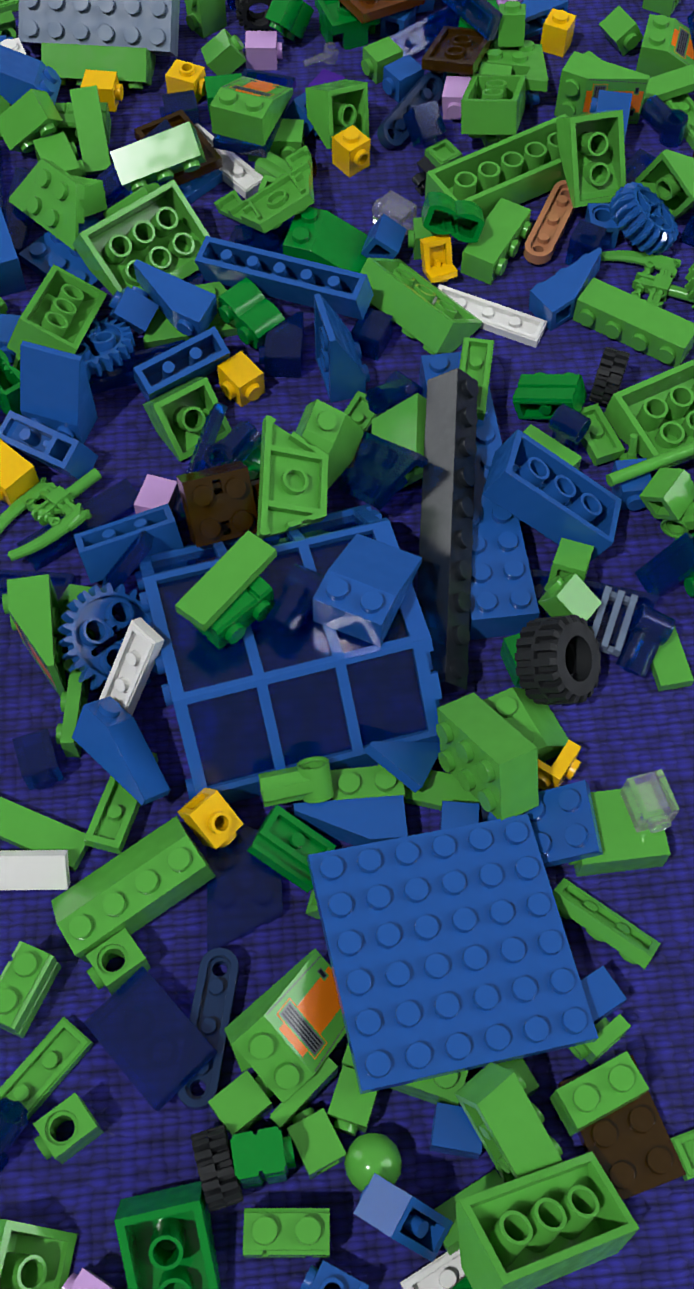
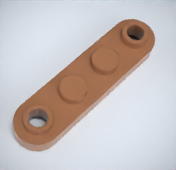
(549, 225)

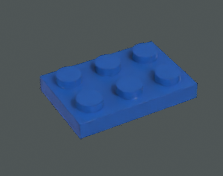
(563, 824)

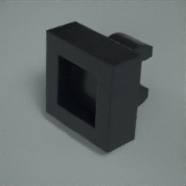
(420, 178)

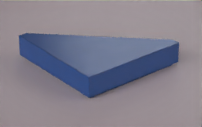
(405, 760)

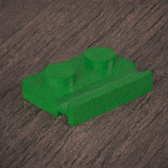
(285, 846)

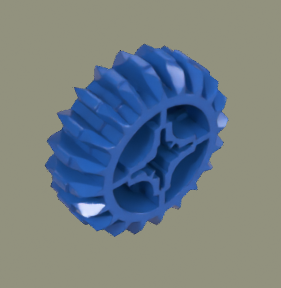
(643, 218)

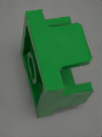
(337, 19)

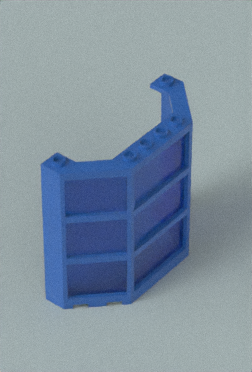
(290, 697)

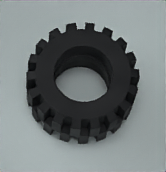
(558, 660)

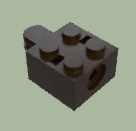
(219, 507)

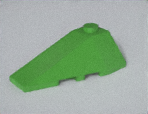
(332, 433)

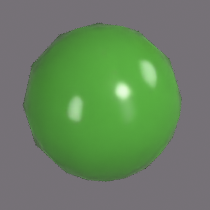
(371, 1155)

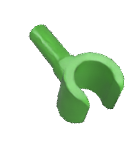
(632, 453)

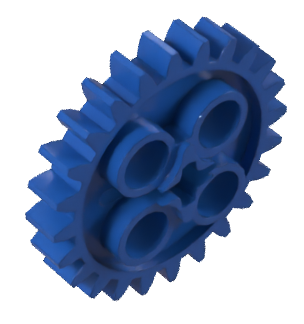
(105, 346)
(94, 612)

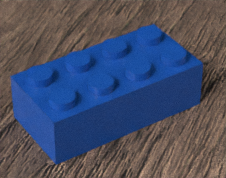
(551, 494)

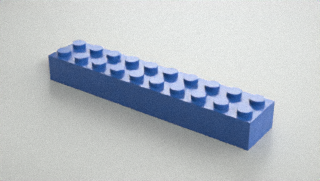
(501, 575)

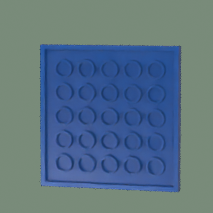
(448, 952)

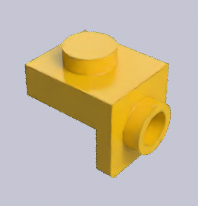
(437, 258)
(564, 766)

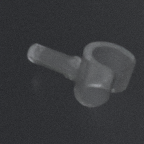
(329, 55)

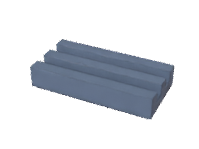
(618, 598)

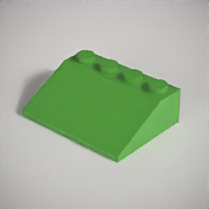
(153, 229)
(656, 411)

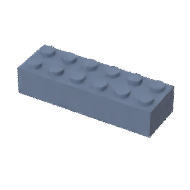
(102, 23)

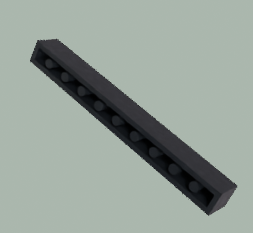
(448, 523)

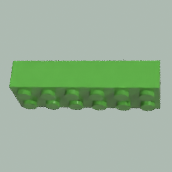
(509, 169)

